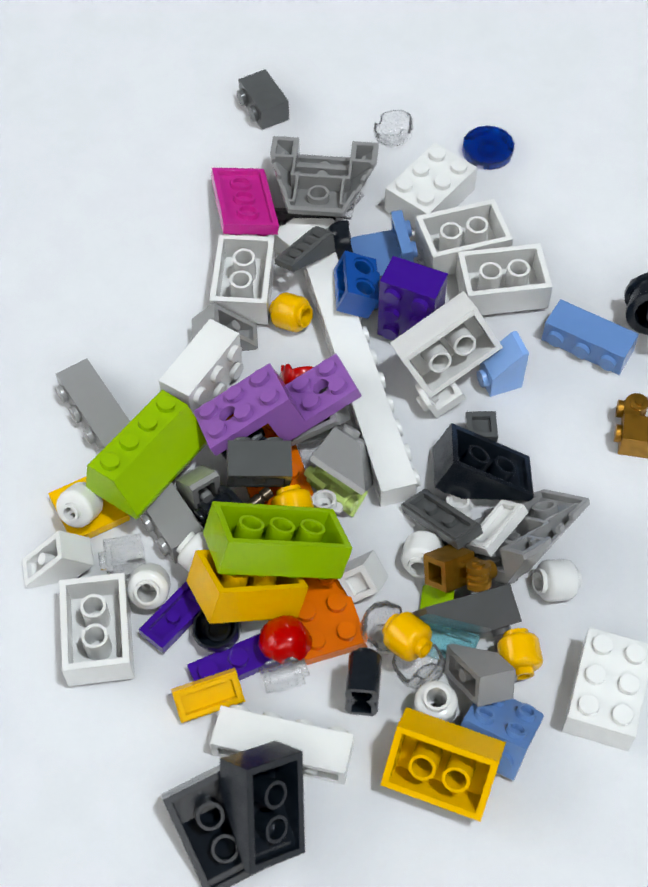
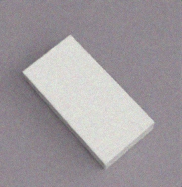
(498, 527)

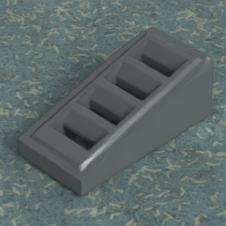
(307, 249)

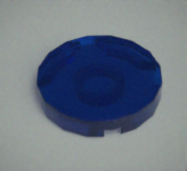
(488, 147)

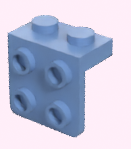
(387, 243)
(509, 722)

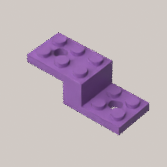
(267, 400)

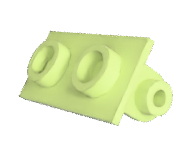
(345, 495)

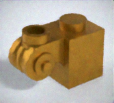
(633, 431)
(453, 568)

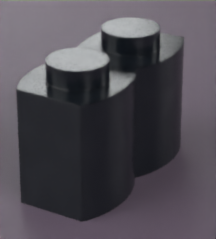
(363, 682)

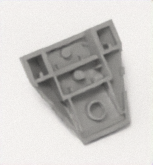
(318, 182)
(547, 520)

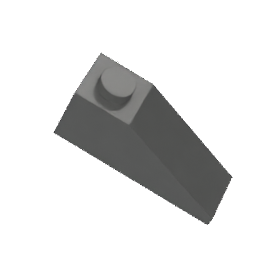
(476, 613)

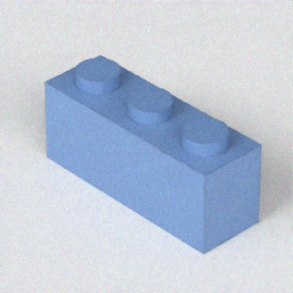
(589, 336)

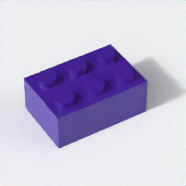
(408, 295)

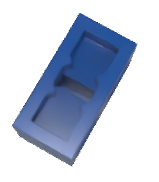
(356, 284)

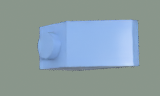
(505, 368)

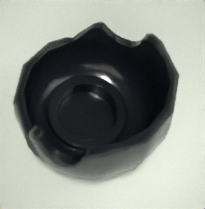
(341, 237)
(215, 636)

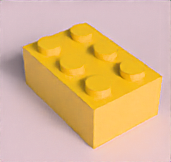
(242, 596)
(442, 763)

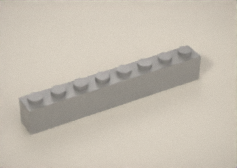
(103, 421)

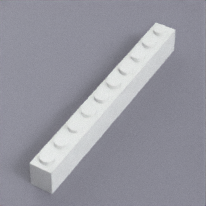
(372, 412)

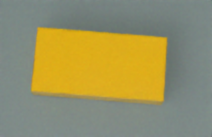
(207, 695)

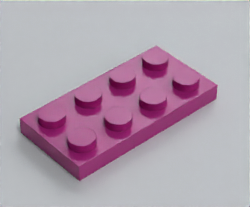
(244, 201)

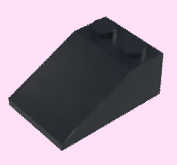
(480, 467)
(265, 803)
(206, 829)

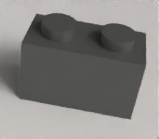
(263, 99)
(259, 462)

